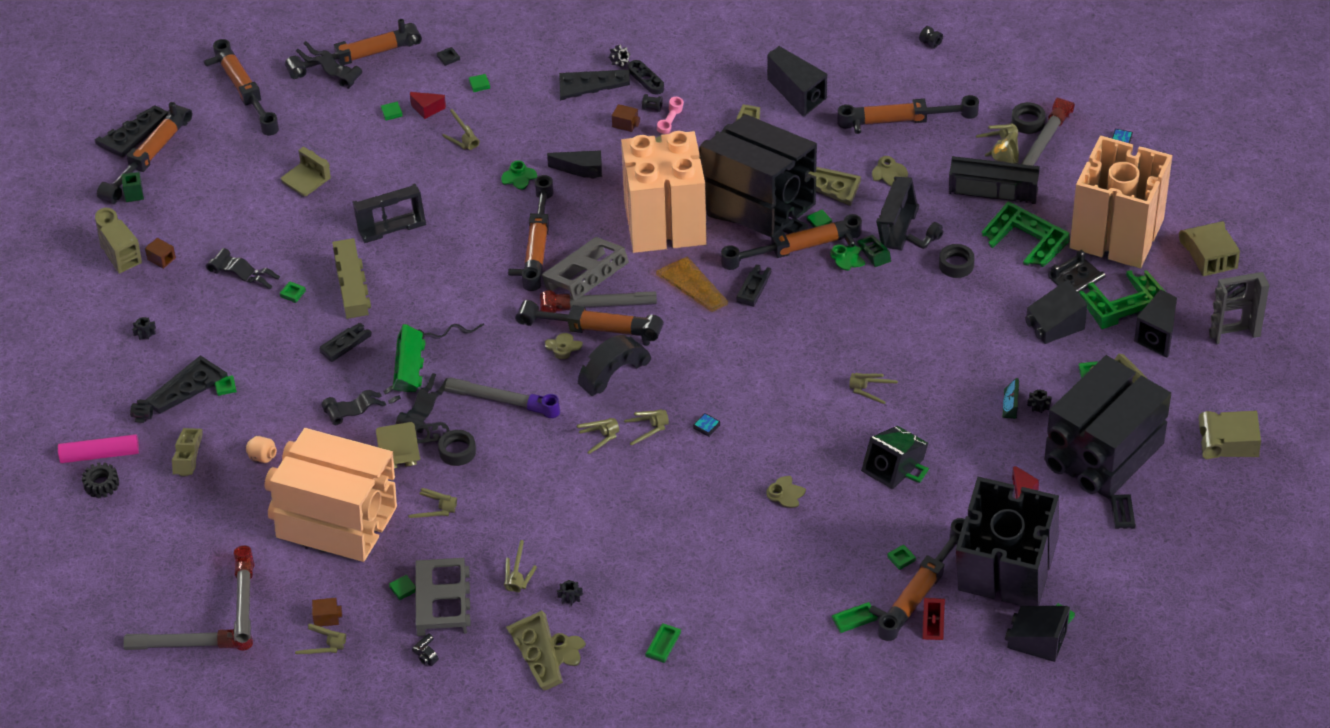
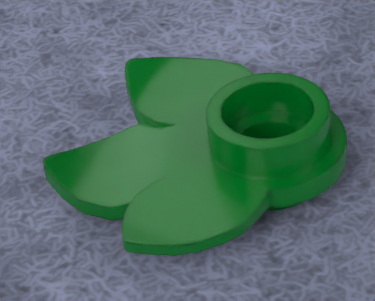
(519, 175)
(847, 257)

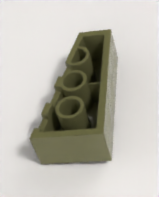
(351, 278)

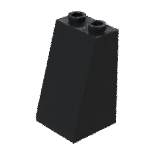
(796, 80)

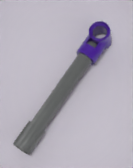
(546, 404)

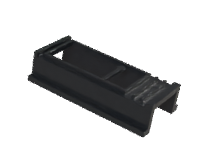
(993, 179)

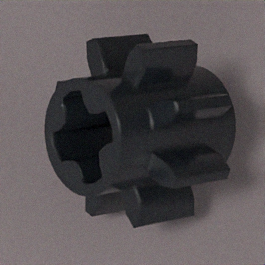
(619, 55)
(144, 328)
(1039, 400)
(141, 411)
(569, 592)

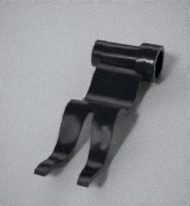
(331, 67)
(240, 266)
(447, 330)
(423, 405)
(337, 410)

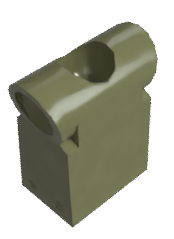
(117, 240)
(1211, 248)
(1229, 434)

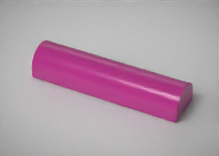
(98, 448)

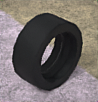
(1028, 108)
(956, 271)
(457, 459)

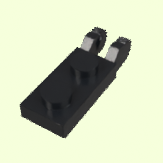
(753, 286)
(345, 342)

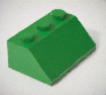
(408, 359)

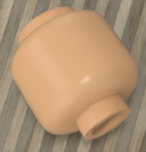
(261, 449)

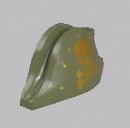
(1007, 149)

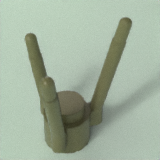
(1003, 132)
(469, 139)
(860, 381)
(657, 418)
(607, 427)
(446, 503)
(515, 580)
(334, 639)

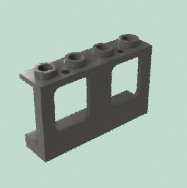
(586, 259)
(1252, 305)
(428, 592)

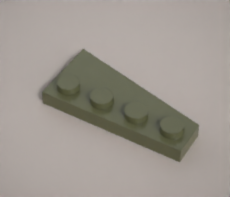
(537, 648)

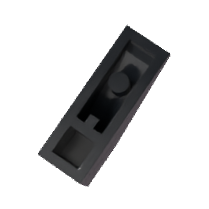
(579, 163)

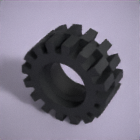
(97, 472)

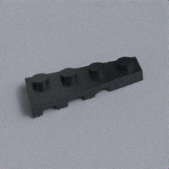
(593, 81)
(132, 132)
(187, 383)

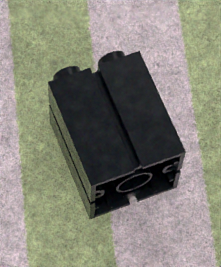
(759, 175)
(1106, 427)
(1007, 542)

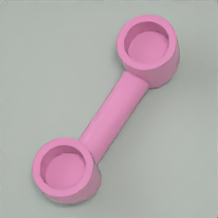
(675, 107)

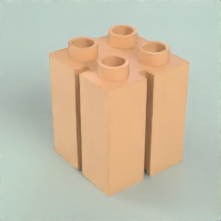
(664, 191)
(1120, 201)
(332, 494)

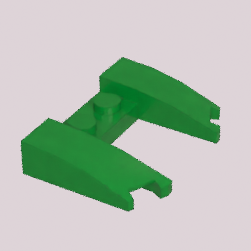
(1052, 237)
(1108, 313)

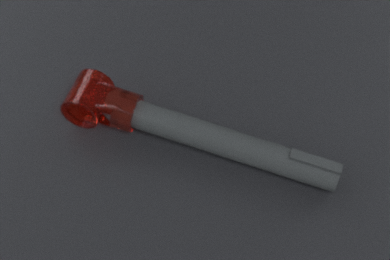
(1060, 110)
(563, 302)
(243, 572)
(222, 639)

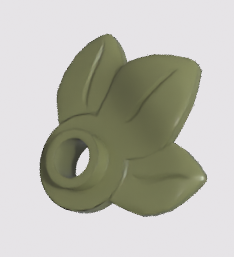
(888, 172)
(563, 345)
(787, 492)
(568, 651)

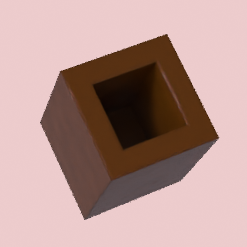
(625, 118)
(160, 253)
(326, 612)

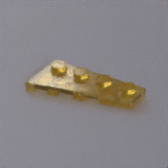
(693, 282)

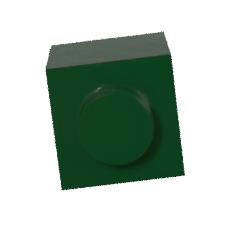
(132, 187)

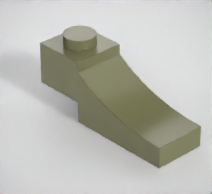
(186, 451)

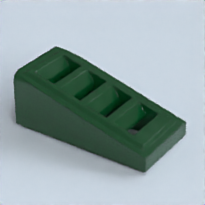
(882, 253)

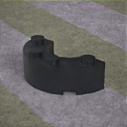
(607, 359)

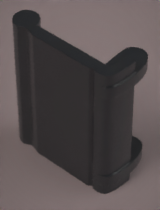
(1077, 271)

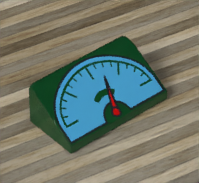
(1010, 400)

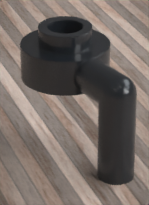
(934, 232)
(425, 652)

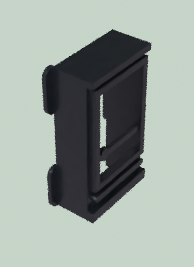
(897, 212)
(373, 231)

